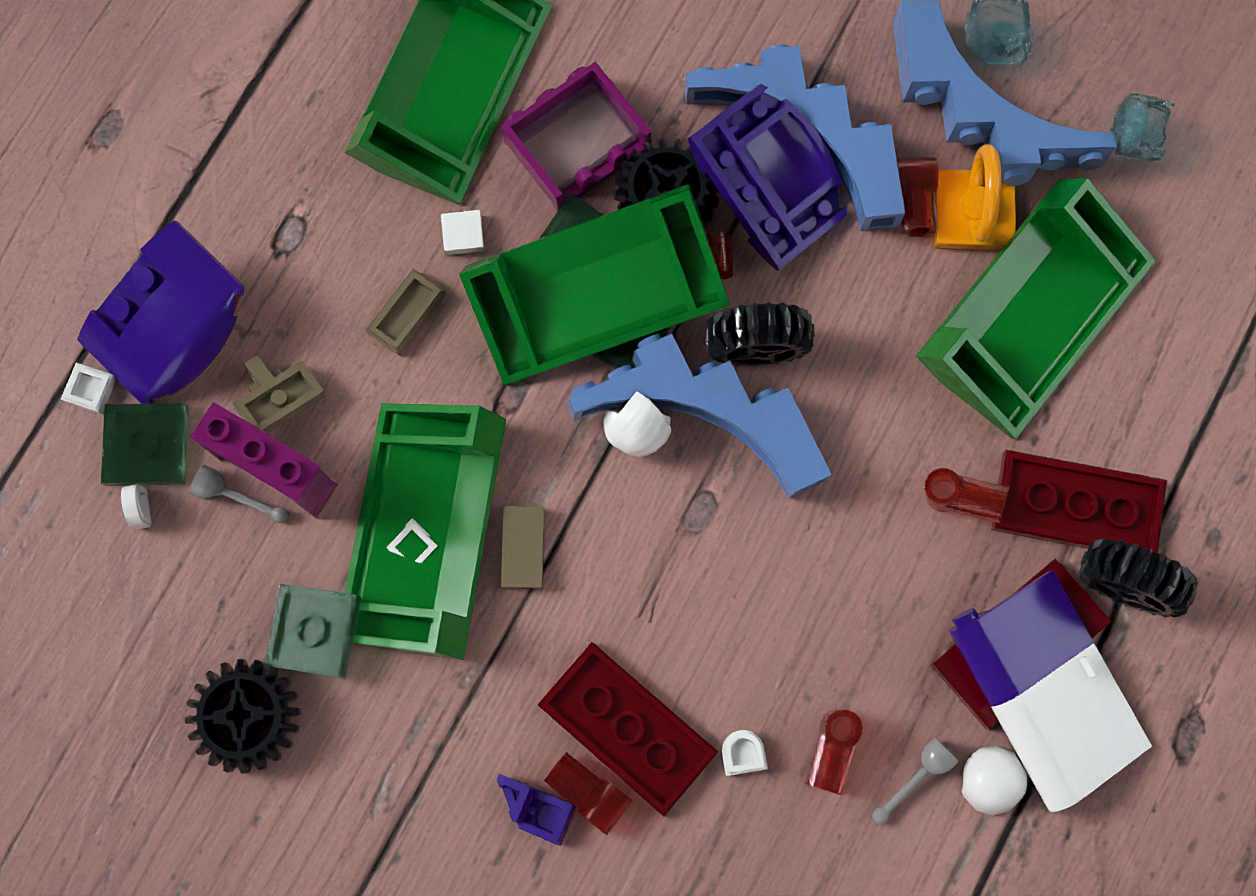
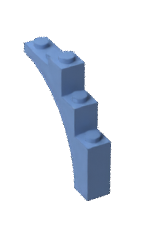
(973, 112)
(861, 154)
(768, 426)

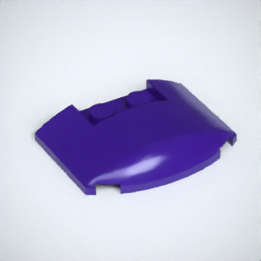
(771, 173)
(164, 316)

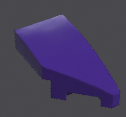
(536, 810)

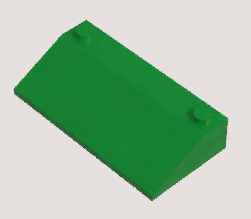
(446, 91)
(595, 285)
(1037, 306)
(442, 473)

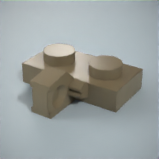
(277, 394)

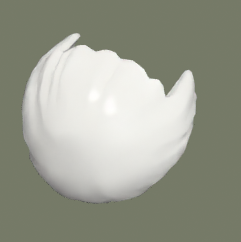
(638, 427)

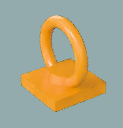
(975, 206)

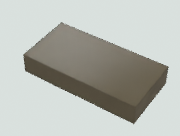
(405, 311)
(522, 547)

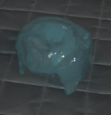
(999, 31)
(1141, 127)

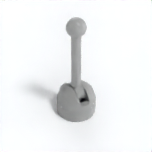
(209, 485)
(935, 760)

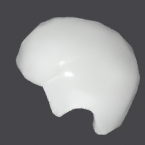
(994, 780)

